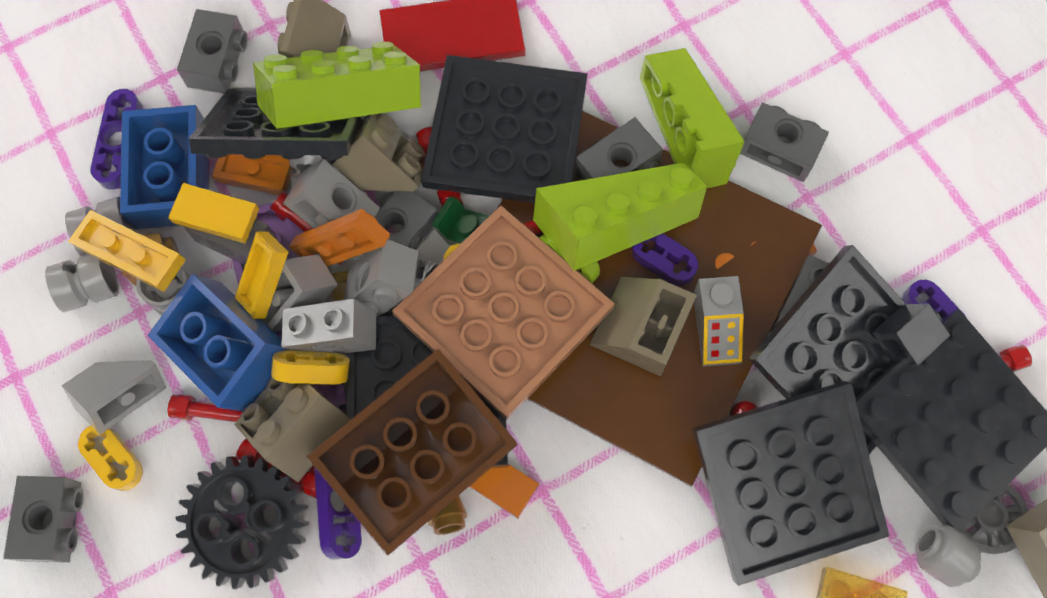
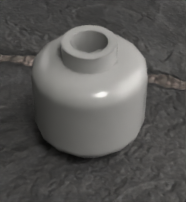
(948, 555)

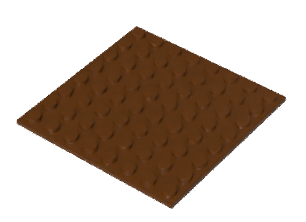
(656, 413)

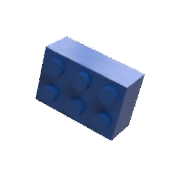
(158, 162)
(217, 343)

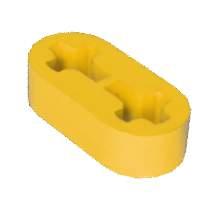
(310, 367)
(102, 463)

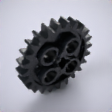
(223, 553)

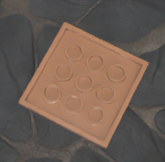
(504, 311)

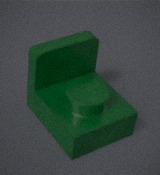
(455, 222)

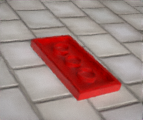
(455, 28)

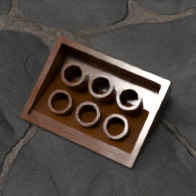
(412, 451)

